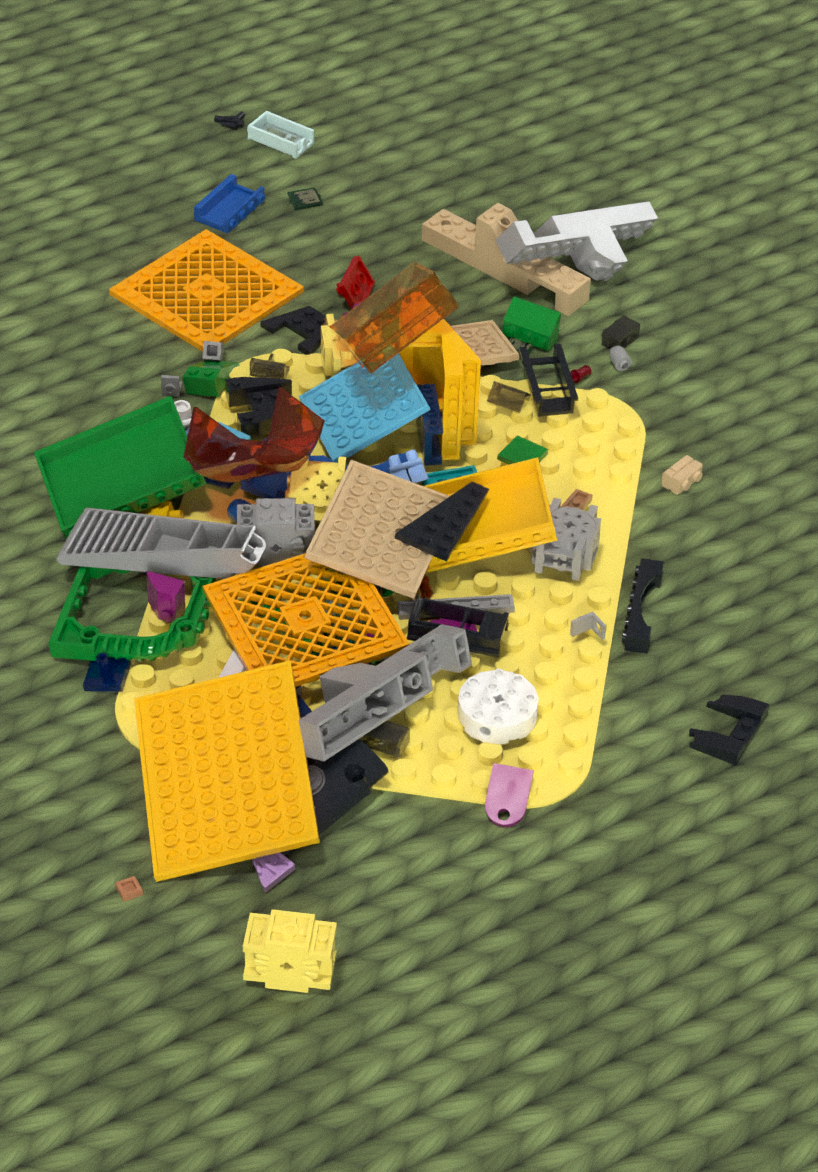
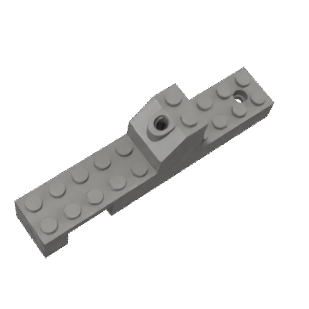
(585, 236)
(367, 695)

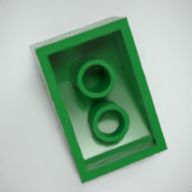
(207, 377)

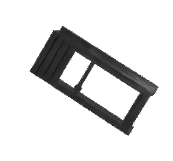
(551, 406)
(484, 642)

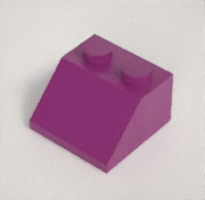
(166, 596)

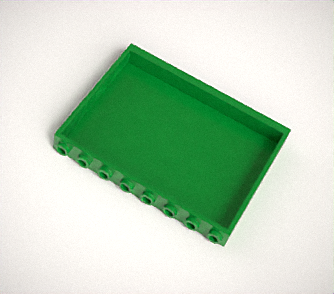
(119, 465)

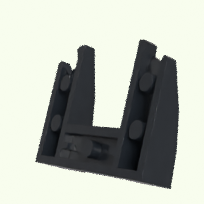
(731, 748)

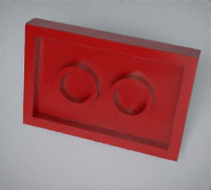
(355, 283)

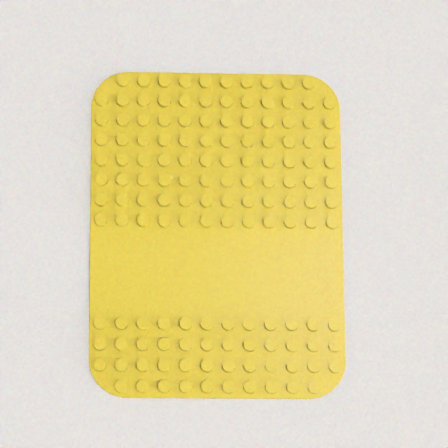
(587, 451)

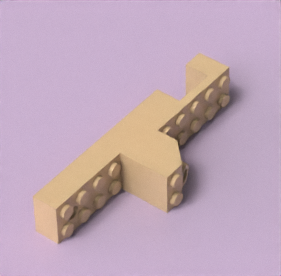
(479, 249)

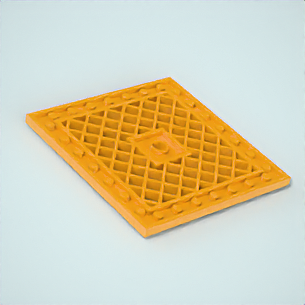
(206, 290)
(223, 599)

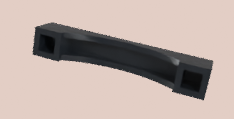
(648, 578)

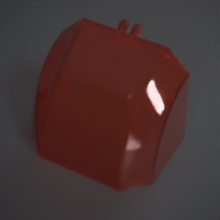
(227, 458)

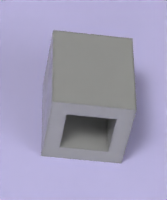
(213, 351)

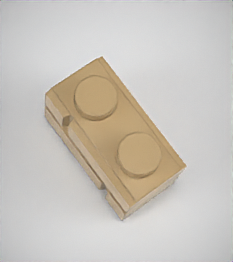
(682, 475)

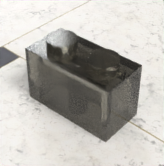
(620, 333)
(388, 738)

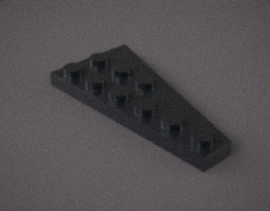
(444, 525)

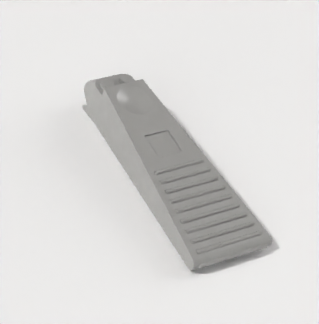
(161, 544)

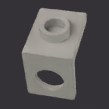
(170, 386)
(586, 623)

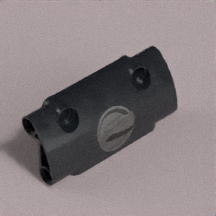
(342, 782)

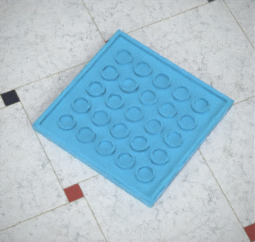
(364, 405)

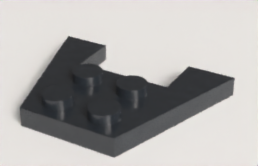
(304, 322)

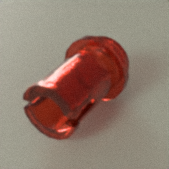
(425, 587)

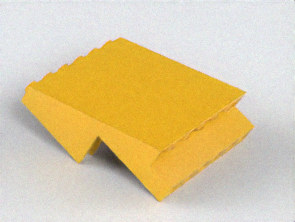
(451, 365)

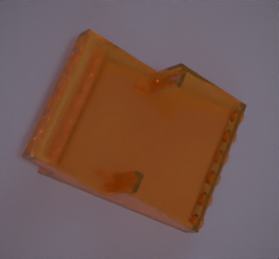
(394, 316)

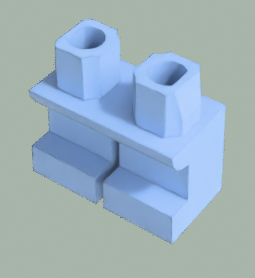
(413, 466)

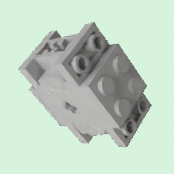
(282, 525)
(576, 541)

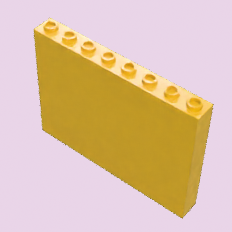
(510, 517)

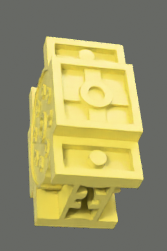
(333, 353)
(316, 485)
(289, 951)

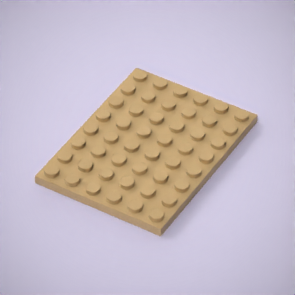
(362, 525)

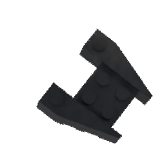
(260, 398)

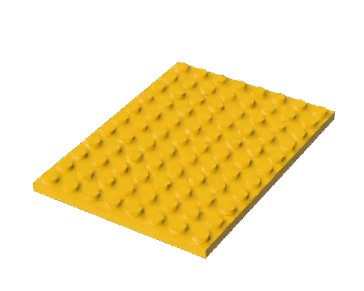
(225, 771)

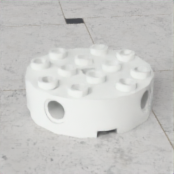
(497, 706)

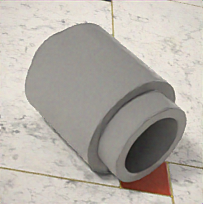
(620, 358)

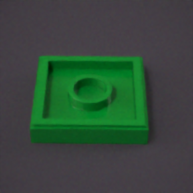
(521, 450)

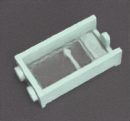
(281, 134)

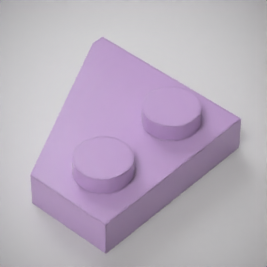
(272, 869)

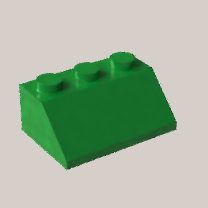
(532, 323)

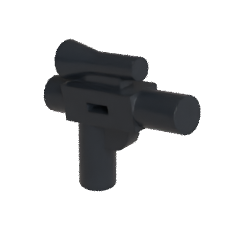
(231, 121)

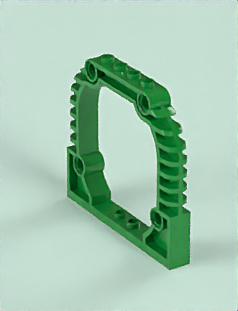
(84, 643)

